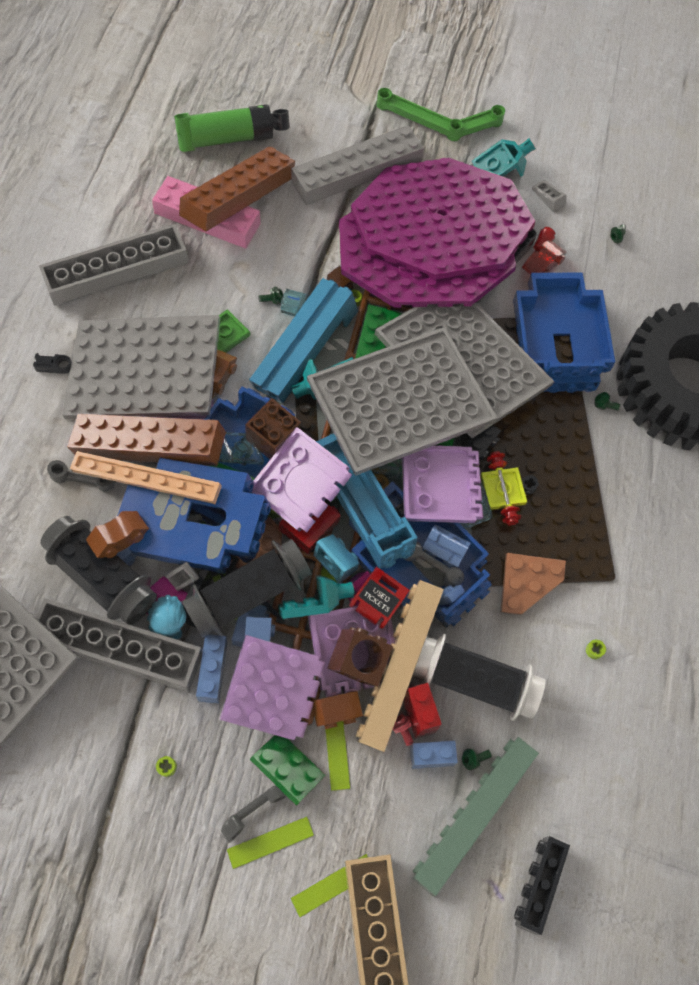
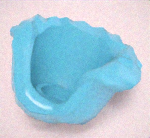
(167, 617)

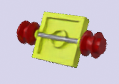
(503, 488)

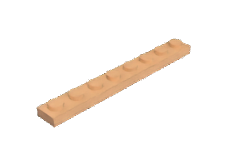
(146, 477)

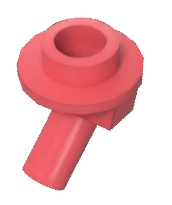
(401, 725)

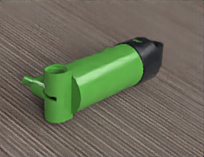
(229, 126)

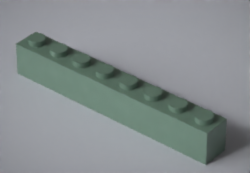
(474, 817)

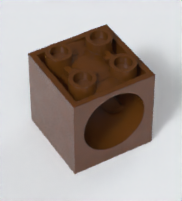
(270, 428)
(378, 651)

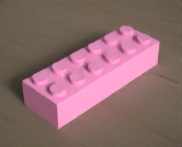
(236, 229)

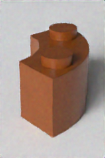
(224, 367)
(117, 534)

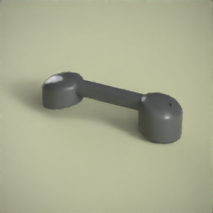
(59, 473)
(452, 575)
(233, 825)

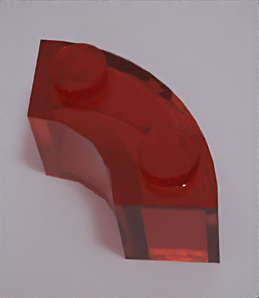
(545, 259)

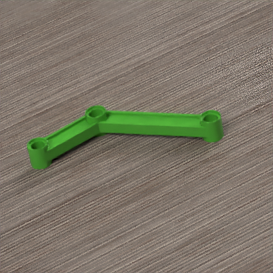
(452, 128)

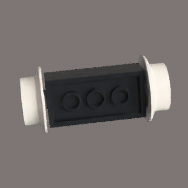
(480, 677)

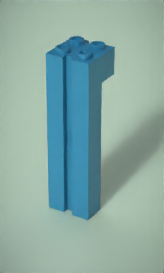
(304, 339)
(373, 514)

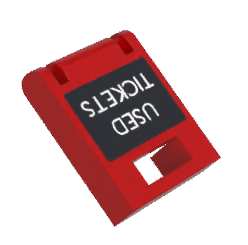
(377, 600)

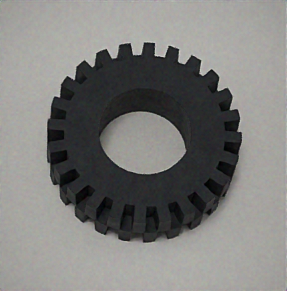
(648, 378)

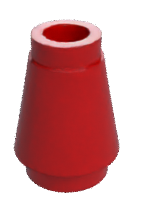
(544, 235)

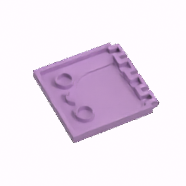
(301, 480)
(441, 485)
(325, 633)
(272, 688)

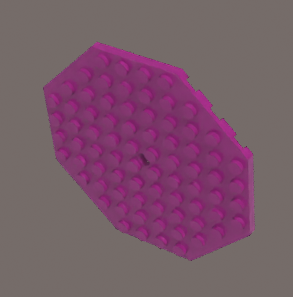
(479, 225)
(404, 287)

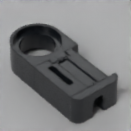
(50, 364)

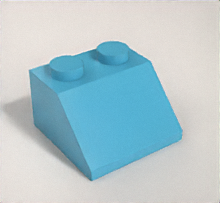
(336, 558)

